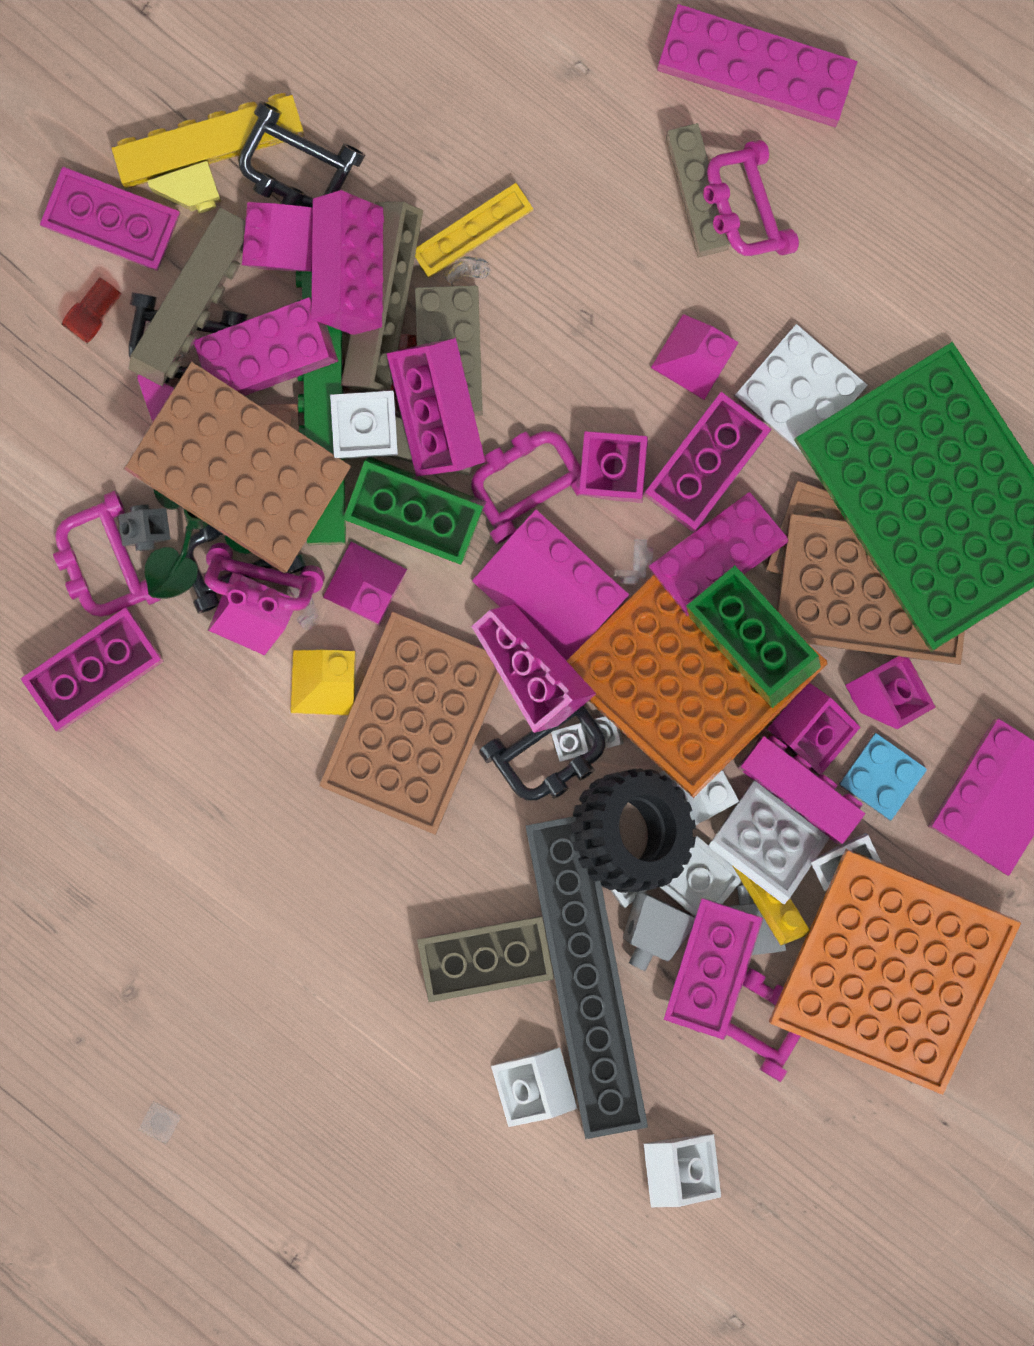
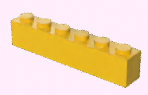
(194, 142)

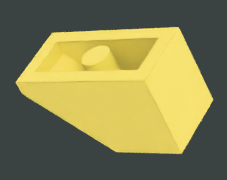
(188, 187)

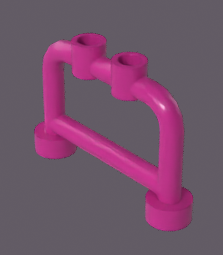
(728, 222)
(498, 460)
(220, 558)
(66, 559)
(774, 1059)

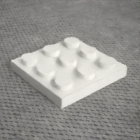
(799, 386)
(768, 842)

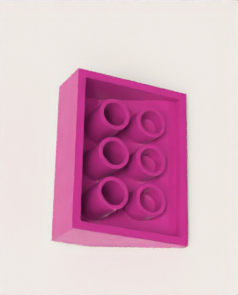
(551, 584)
(992, 799)

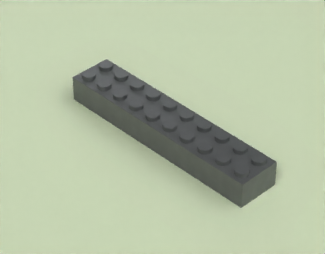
(586, 983)

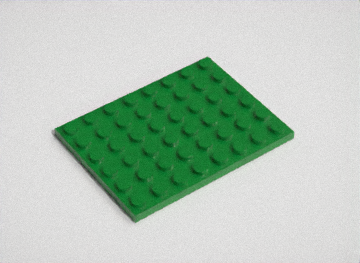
(933, 493)

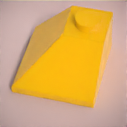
(323, 682)

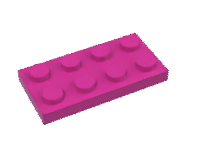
(110, 218)
(737, 536)
(713, 968)

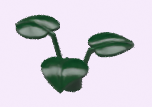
(169, 572)

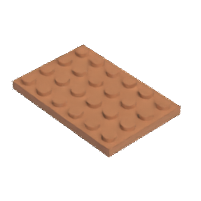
(237, 467)
(841, 599)
(413, 723)

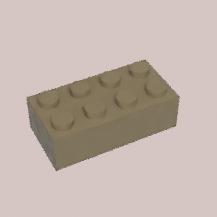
(451, 314)
(485, 959)

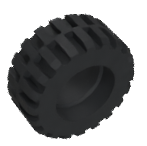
(667, 827)

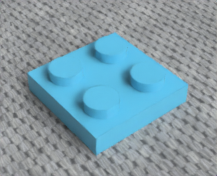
(883, 776)

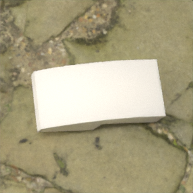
(576, 740)

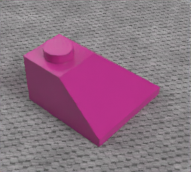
(694, 355)
(365, 583)
(891, 693)

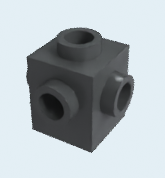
(144, 527)

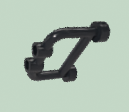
(266, 184)
(146, 311)
(208, 598)
(555, 783)

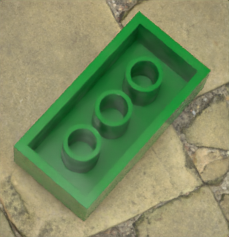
(414, 510)
(753, 636)

